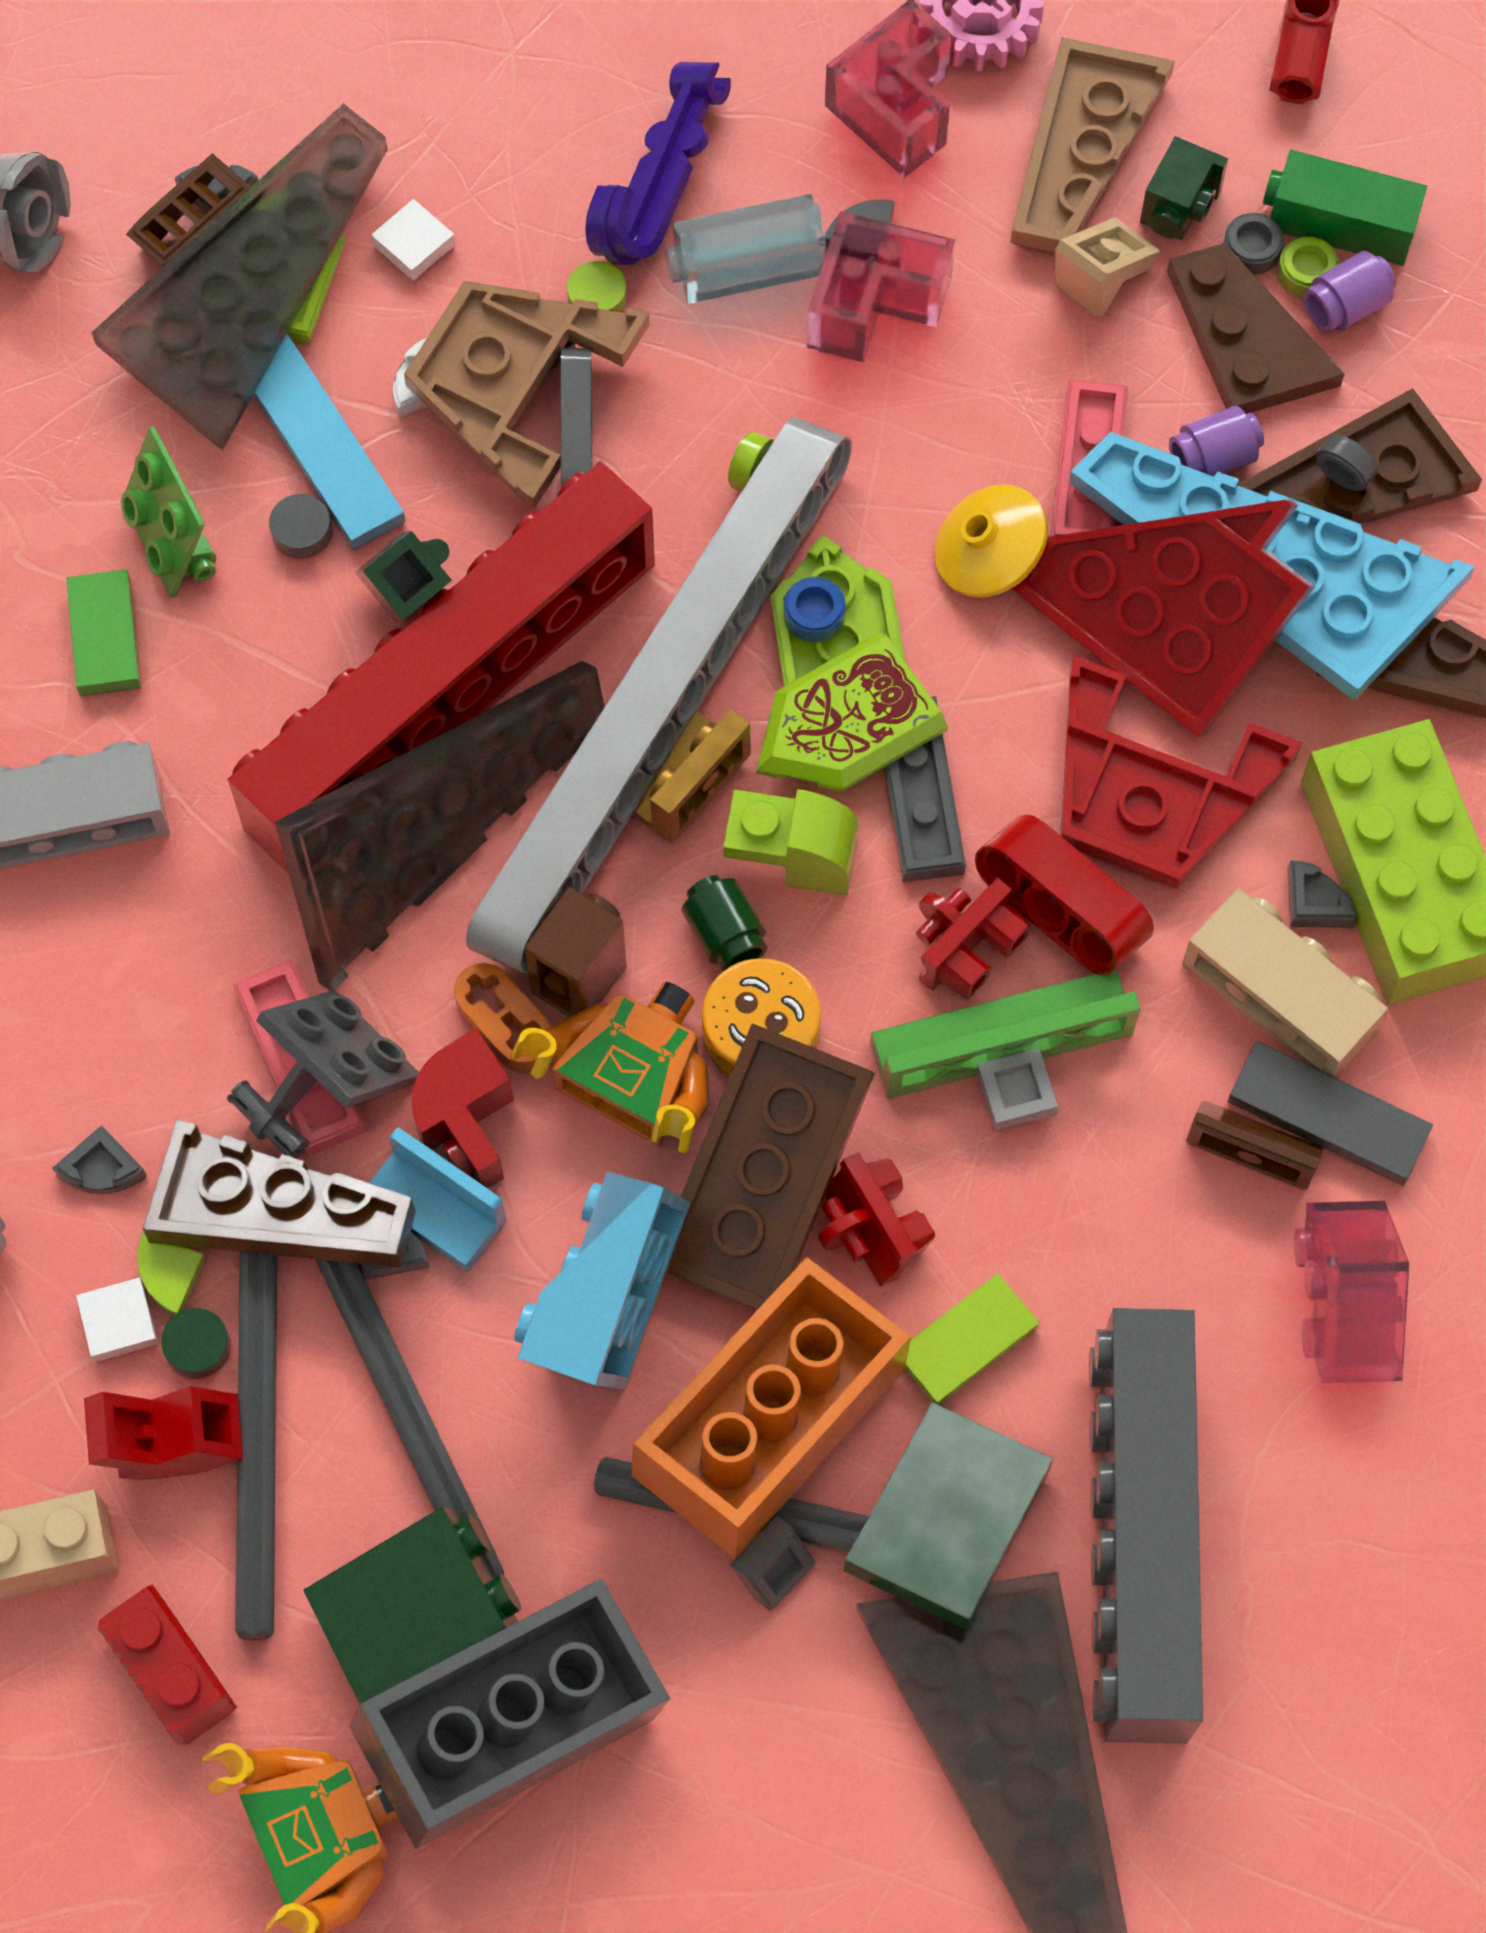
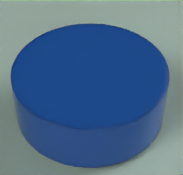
(814, 609)

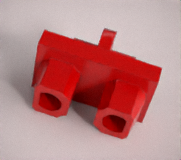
(951, 956)
(867, 1223)

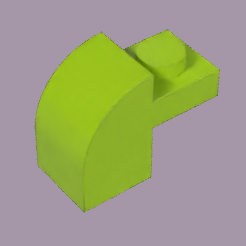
(805, 834)

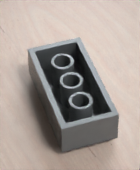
(508, 1712)

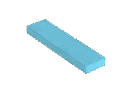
(326, 449)

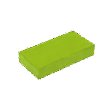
(968, 1339)

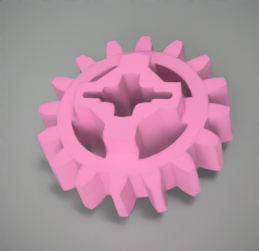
(987, 28)

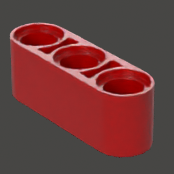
(1065, 894)

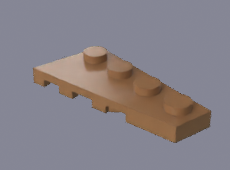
(1085, 130)

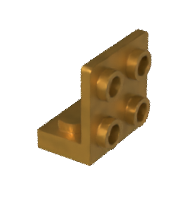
(694, 772)

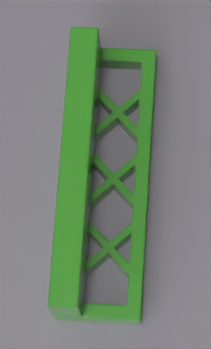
(1047, 1018)

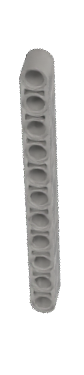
(661, 689)

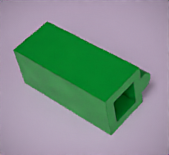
(1345, 205)

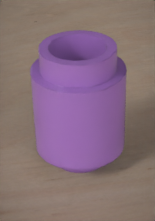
(1350, 292)
(1219, 441)

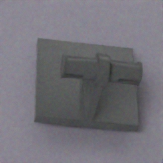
(330, 1047)

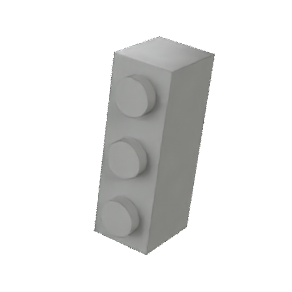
(80, 804)

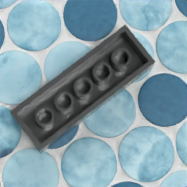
(1150, 1527)

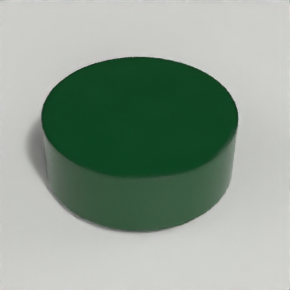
(195, 1343)

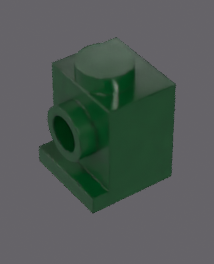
(1182, 188)

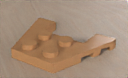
(492, 358)

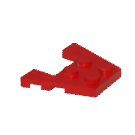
(1147, 805)

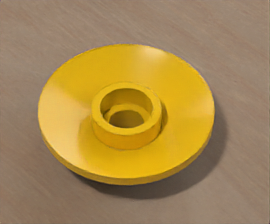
(1006, 550)

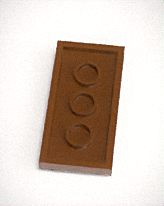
(766, 1165)

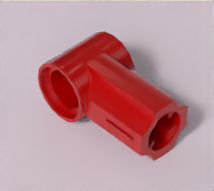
(1302, 49)

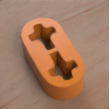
(493, 1026)

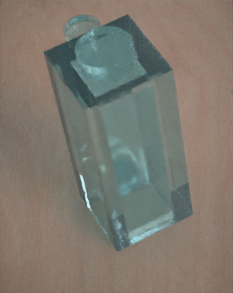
(747, 248)

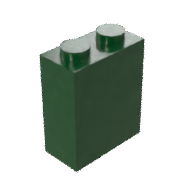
(412, 1602)

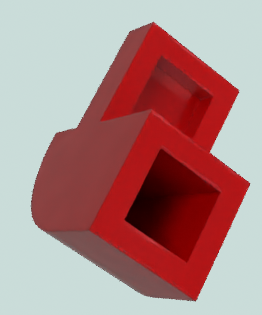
(454, 1094)
(164, 1435)

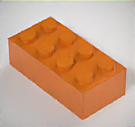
(770, 1407)

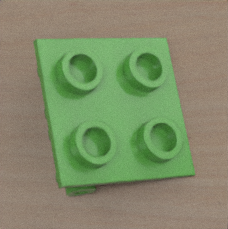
(166, 518)

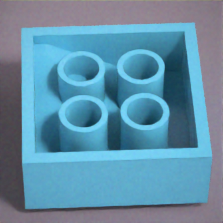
(603, 1298)

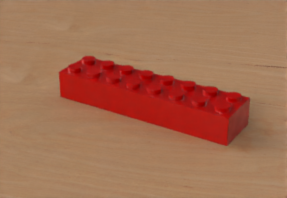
(458, 652)

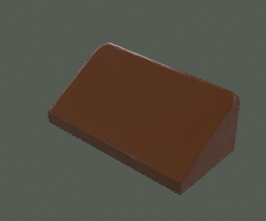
(1254, 1145)

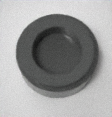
(1255, 241)
(1346, 462)
(300, 526)

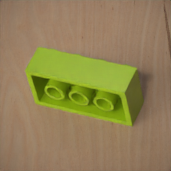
(1403, 857)

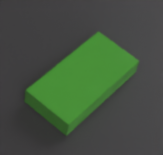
(103, 632)

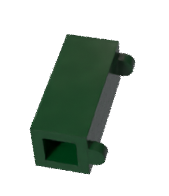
(406, 573)

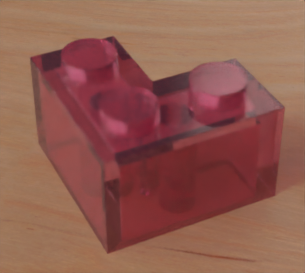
(886, 88)
(875, 271)
(1358, 1291)

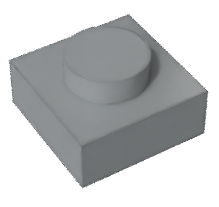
(1016, 1089)

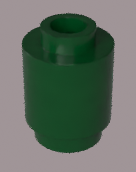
(724, 921)

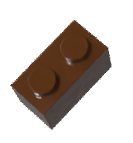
(576, 953)

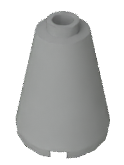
(31, 200)

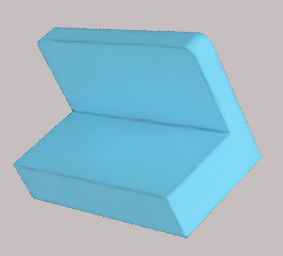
(451, 1207)

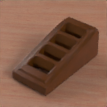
(178, 201)

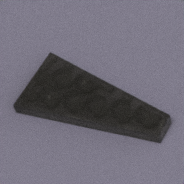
(228, 298)
(418, 818)
(1013, 1744)

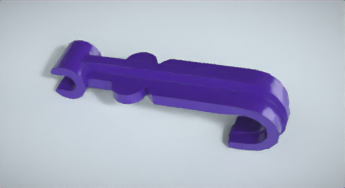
(633, 219)

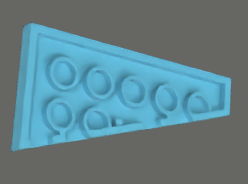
(1366, 592)

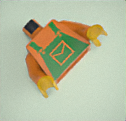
(628, 1063)
(312, 1829)

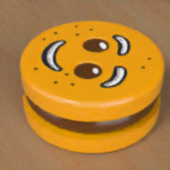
(760, 994)

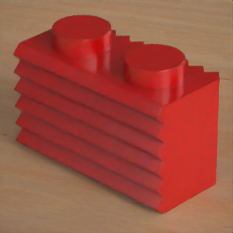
(166, 1666)

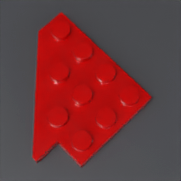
(1174, 601)

